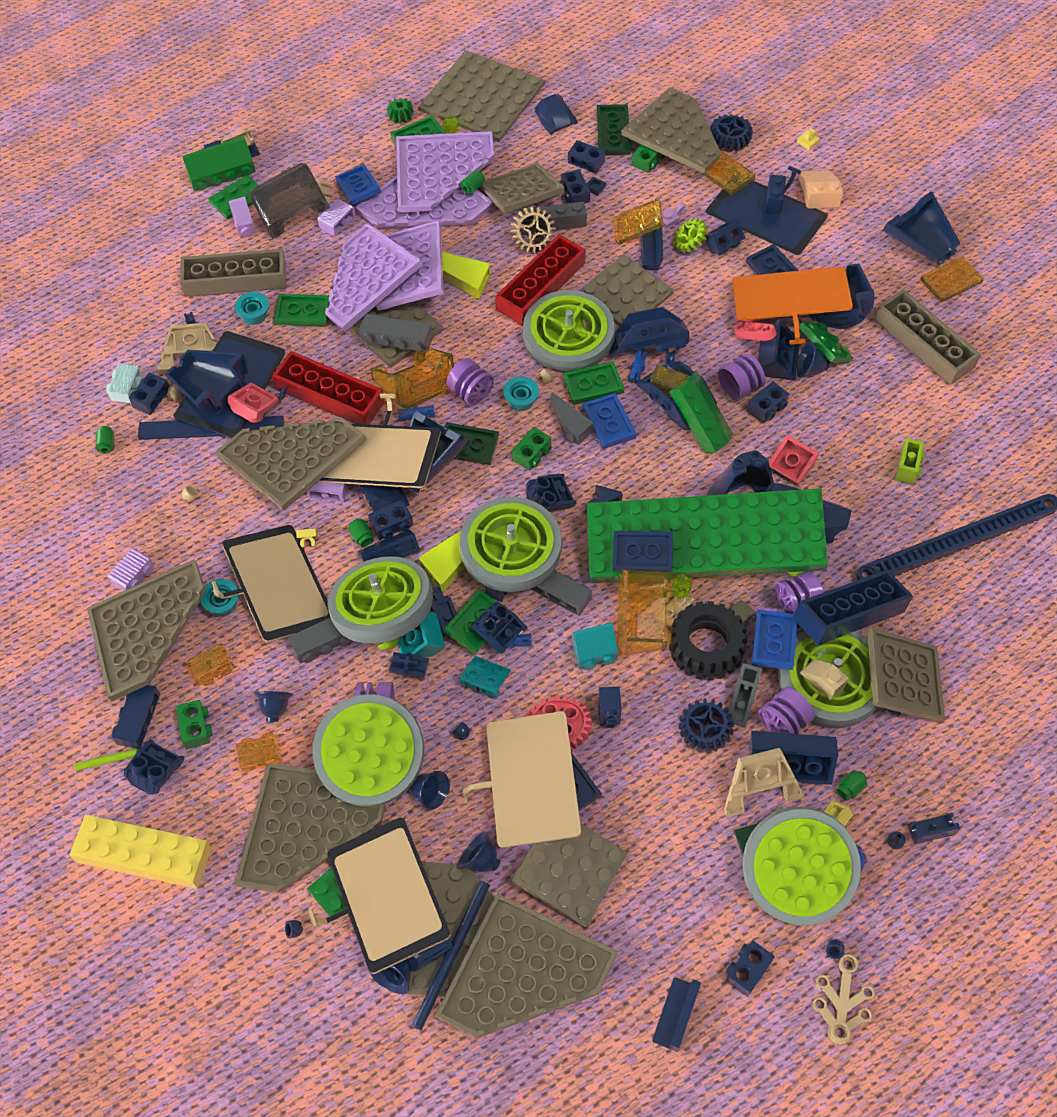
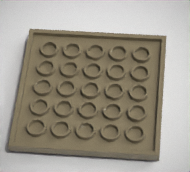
(482, 95)

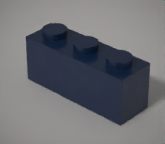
(136, 717)

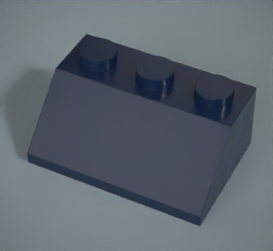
(777, 355)

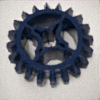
(731, 132)
(690, 718)

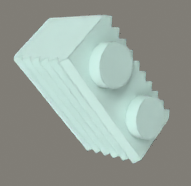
(124, 381)

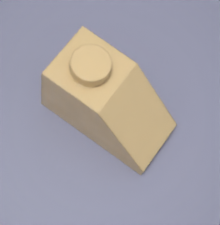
(825, 678)

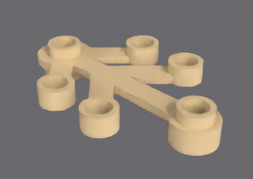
(842, 1003)

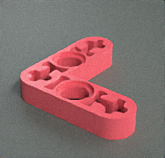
(755, 330)

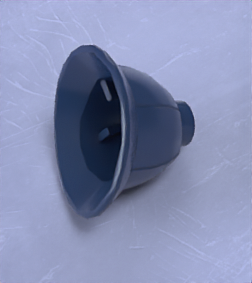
(811, 361)
(273, 704)
(431, 789)
(479, 855)
(395, 977)

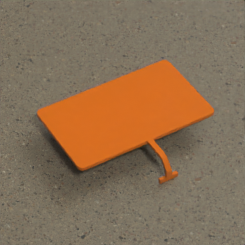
(792, 295)

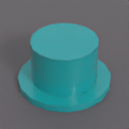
(252, 307)
(521, 392)
(218, 605)

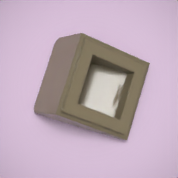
(743, 611)

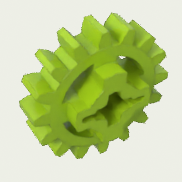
(690, 235)

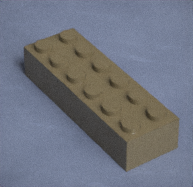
(233, 272)
(927, 336)

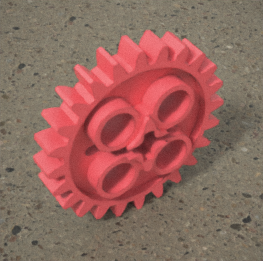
(578, 718)

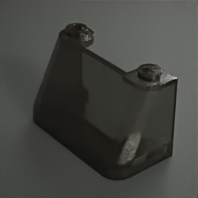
(287, 196)

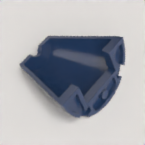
(925, 230)
(862, 300)
(209, 378)
(448, 446)
(745, 469)

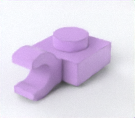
(672, 216)

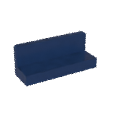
(652, 250)
(397, 546)
(676, 1013)

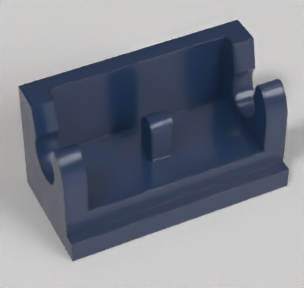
(933, 828)

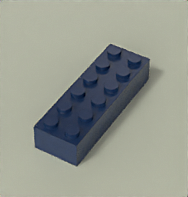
(852, 607)

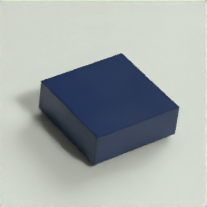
(595, 186)

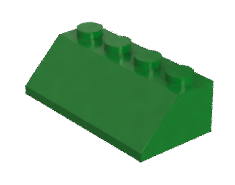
(218, 164)
(702, 413)

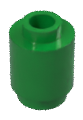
(472, 182)
(104, 439)
(361, 532)
(852, 785)

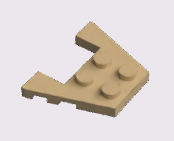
(184, 338)
(761, 773)

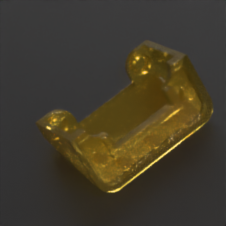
(418, 382)
(642, 611)

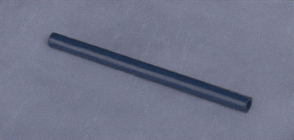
(450, 956)

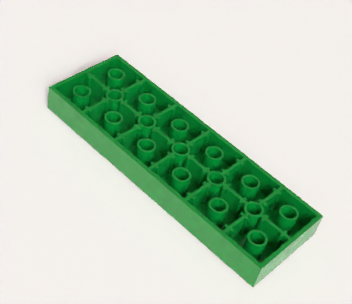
(718, 532)

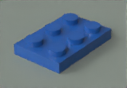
(358, 184)
(609, 420)
(774, 640)

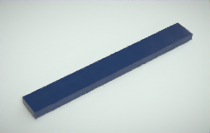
(179, 429)

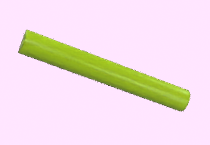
(105, 759)

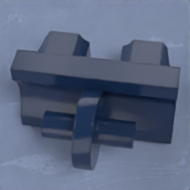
(409, 665)

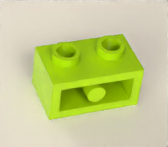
(909, 461)

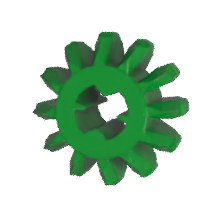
(400, 110)

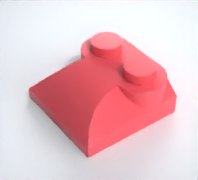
(252, 402)
(793, 459)

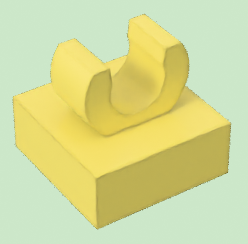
(808, 139)
(307, 534)

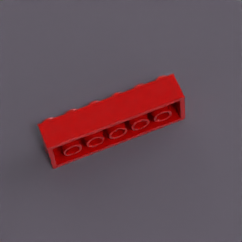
(540, 277)
(328, 388)

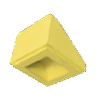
(839, 811)

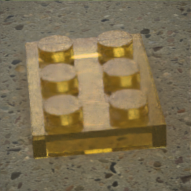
(729, 174)
(638, 221)
(951, 279)

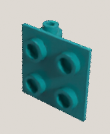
(484, 675)

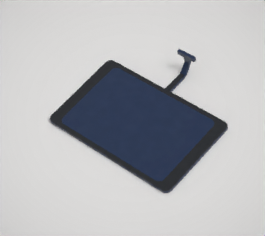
(787, 230)
(261, 362)

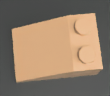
(820, 189)

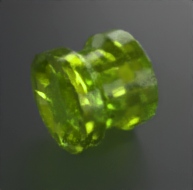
(450, 125)
(681, 581)

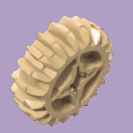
(546, 233)

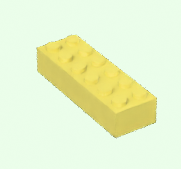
(141, 851)

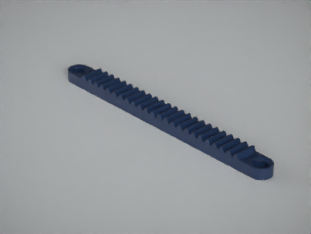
(962, 537)

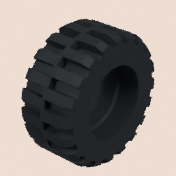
(702, 662)

